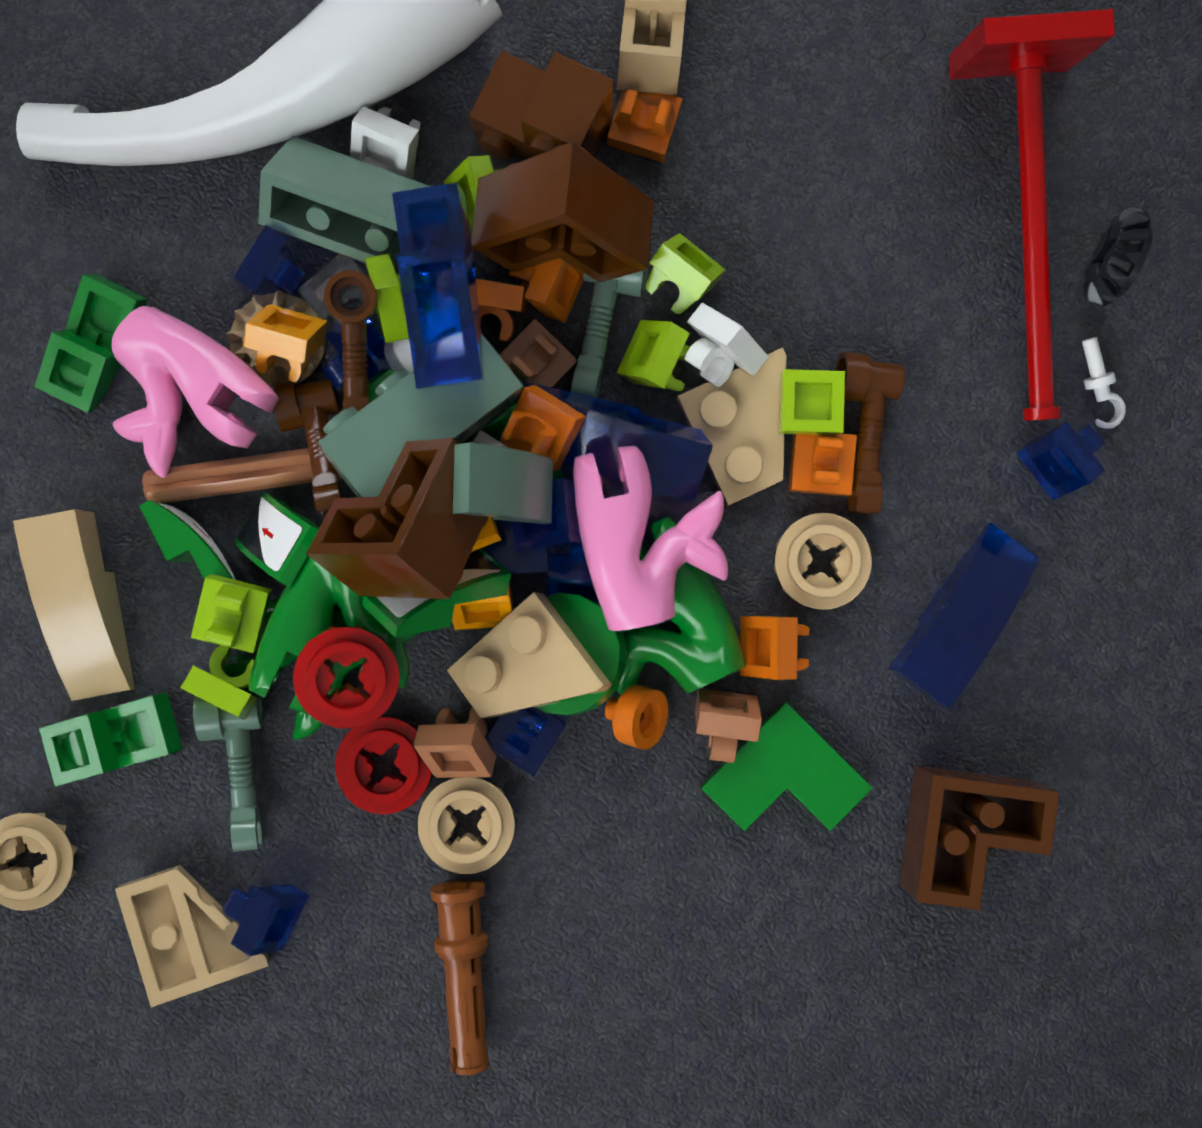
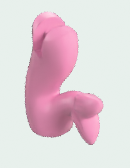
(178, 359)
(612, 532)

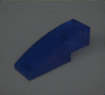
(439, 285)
(671, 450)
(966, 617)

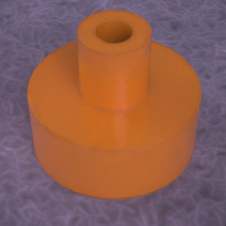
(638, 716)

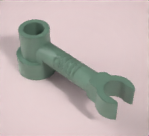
(591, 361)
(216, 724)

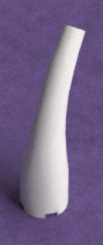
(310, 78)

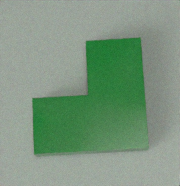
(785, 758)

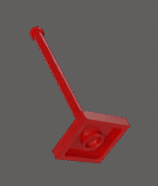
(1025, 49)

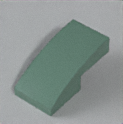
(502, 483)

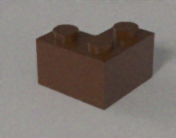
(535, 110)
(563, 209)
(407, 536)
(955, 822)

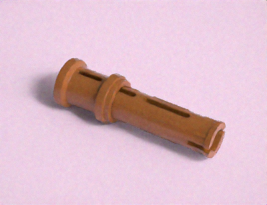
(460, 948)

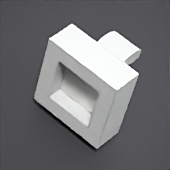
(385, 141)
(722, 346)

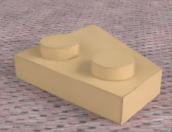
(742, 427)
(527, 663)
(181, 936)

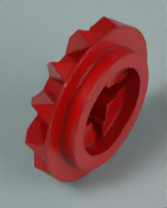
(348, 705)
(356, 769)

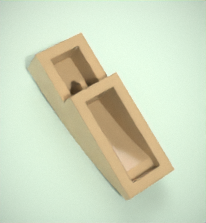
(651, 46)
(75, 602)

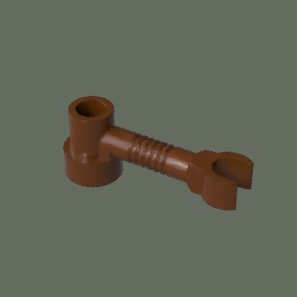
(353, 333)
(870, 386)
(308, 408)

